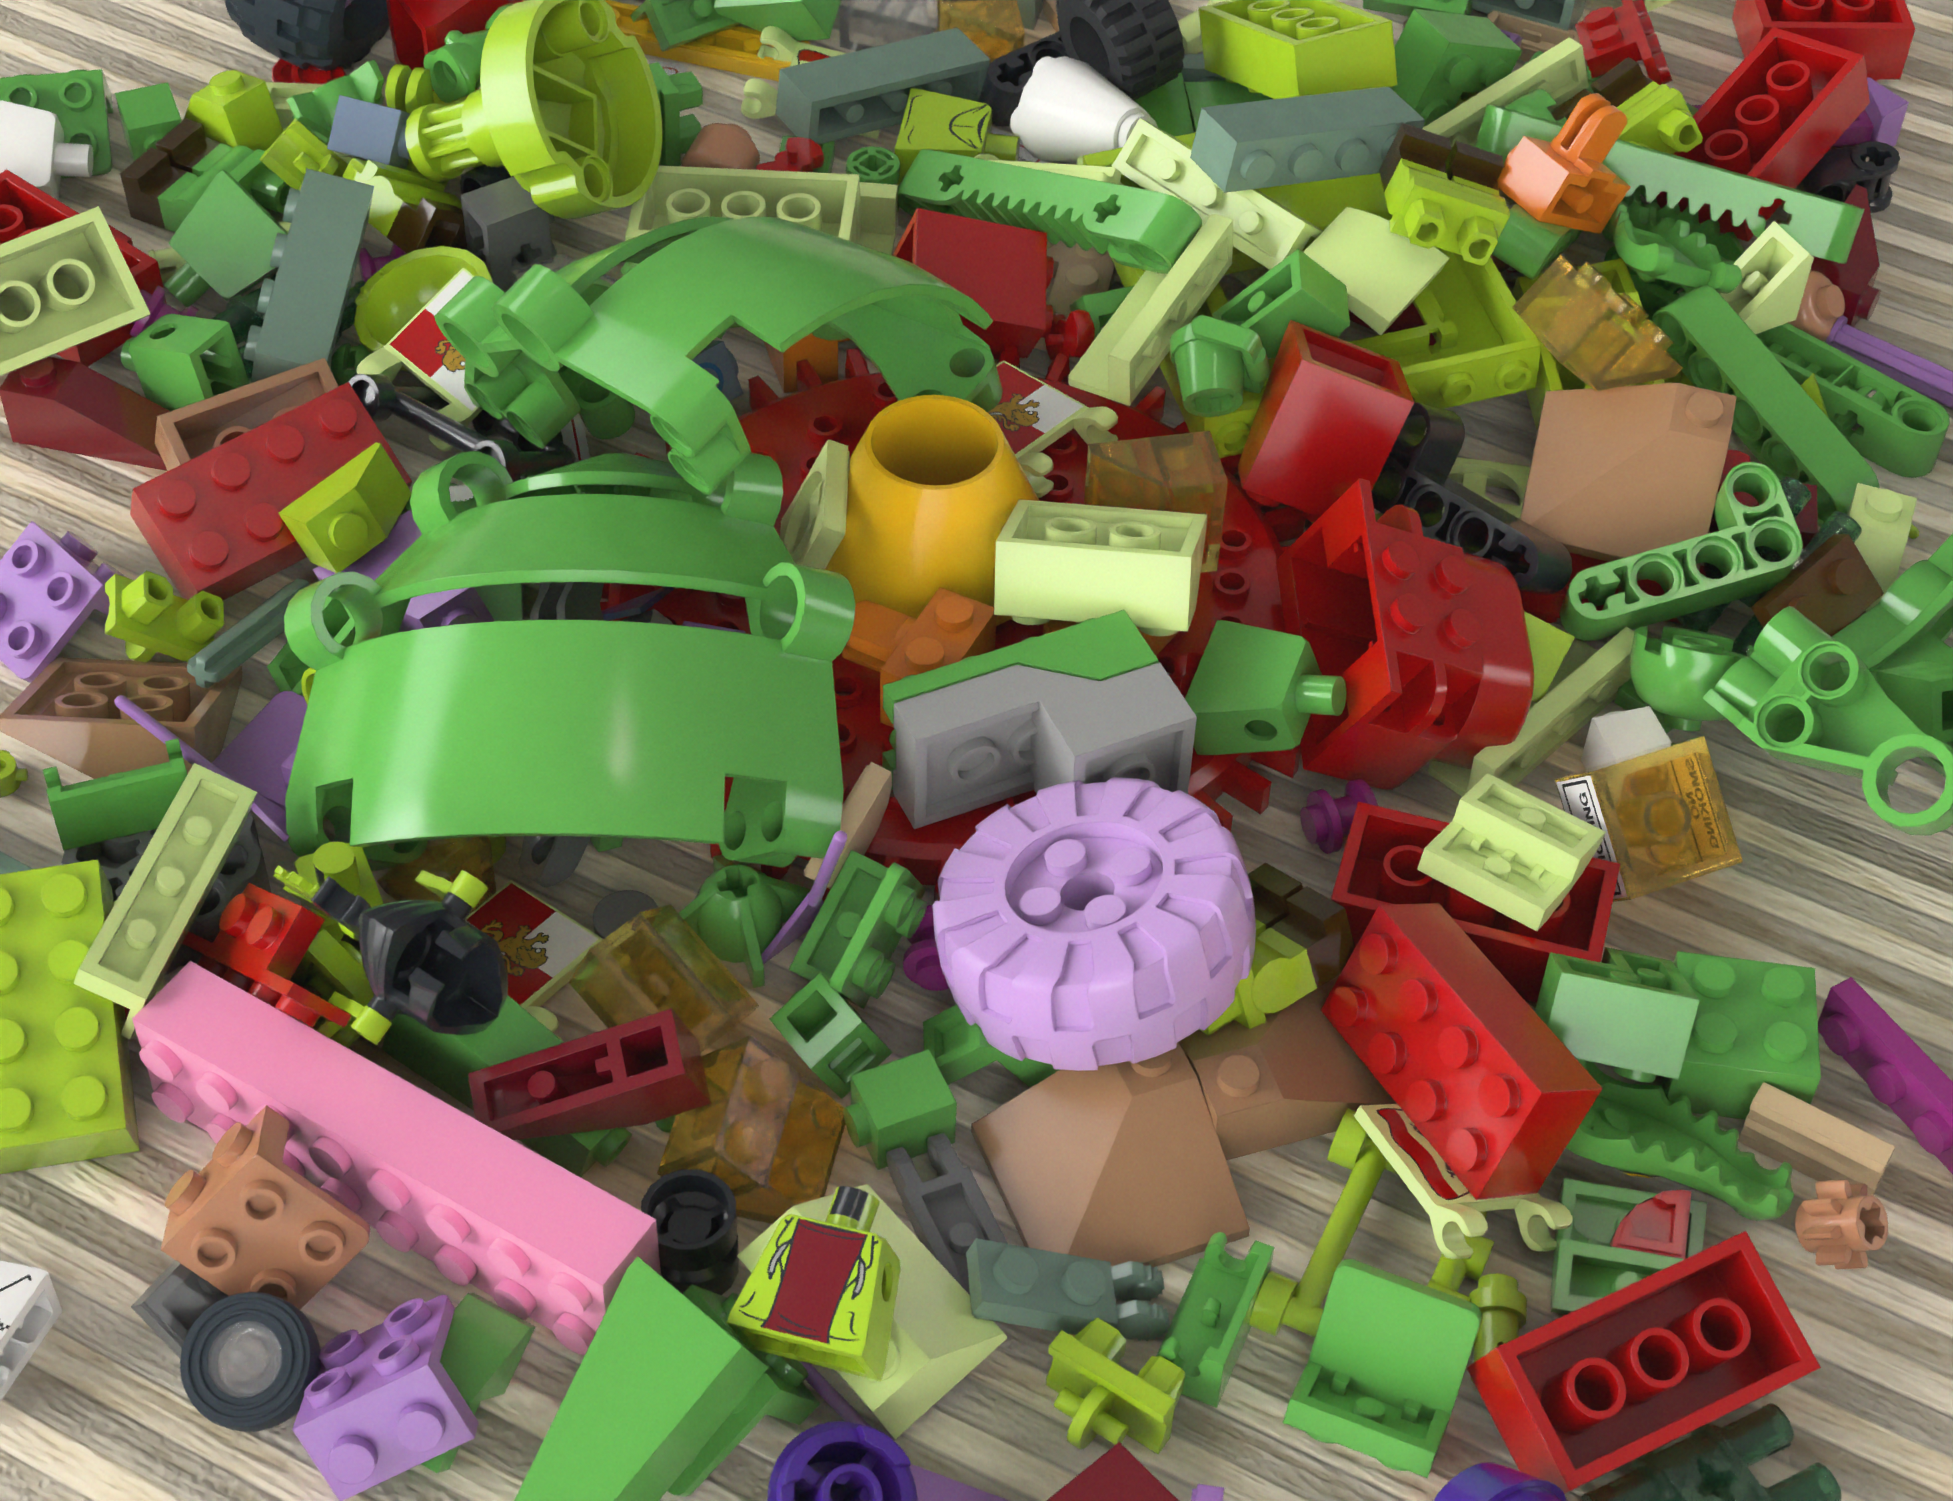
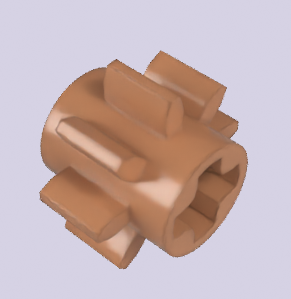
(1841, 1224)

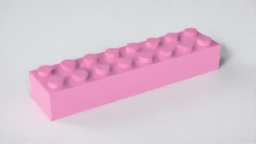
(396, 1155)

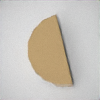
(860, 816)

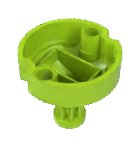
(557, 105)

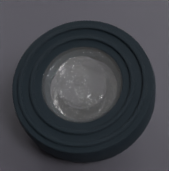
(249, 1361)

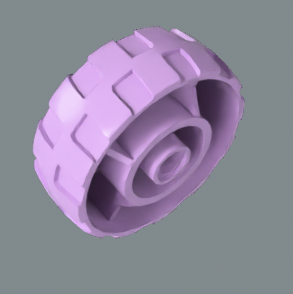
(1095, 923)

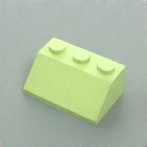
(63, 289)
(1099, 561)
(932, 1327)

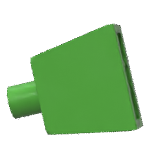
(224, 243)
(185, 360)
(1258, 691)

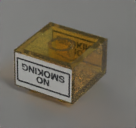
(1658, 816)

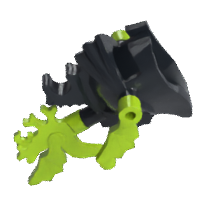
(416, 955)

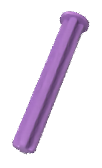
(1893, 361)

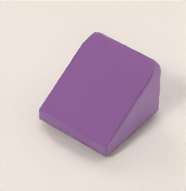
(1885, 112)

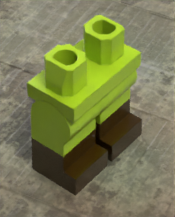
(1654, 112)
(1444, 194)
(410, 207)
(1298, 947)

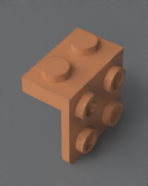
(257, 1221)

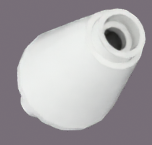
(1073, 112)

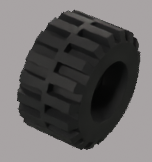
(1126, 41)

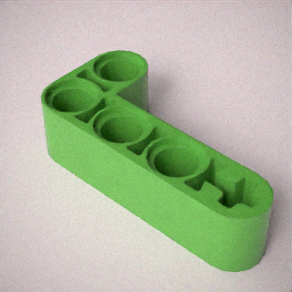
(1675, 565)

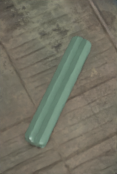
(243, 638)

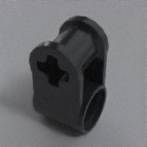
(1846, 167)

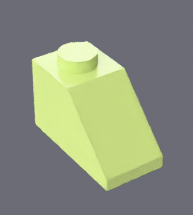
(1885, 530)

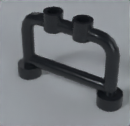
(419, 406)

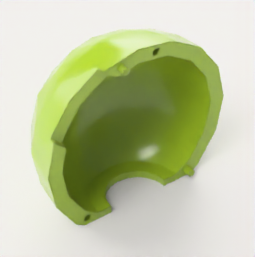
(404, 288)

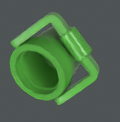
(1211, 364)

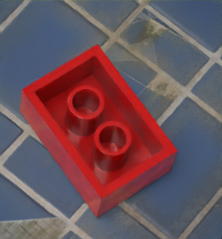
(1868, 27)

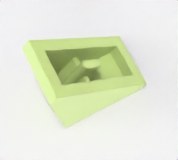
(1771, 280)

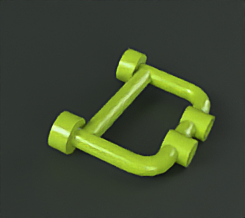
(1299, 1304)

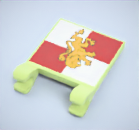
(429, 357)
(1038, 415)
(536, 944)

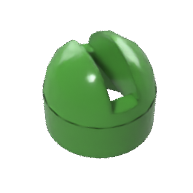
(344, 358)

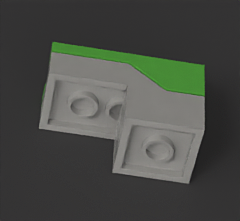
(1037, 717)

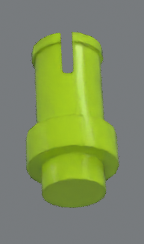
(1501, 1309)

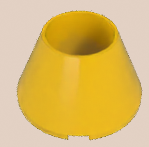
(928, 504)

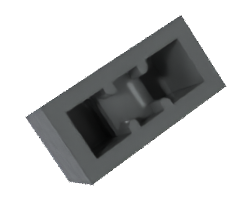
(506, 229)

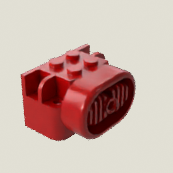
(1416, 631)

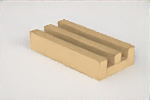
(1813, 1140)

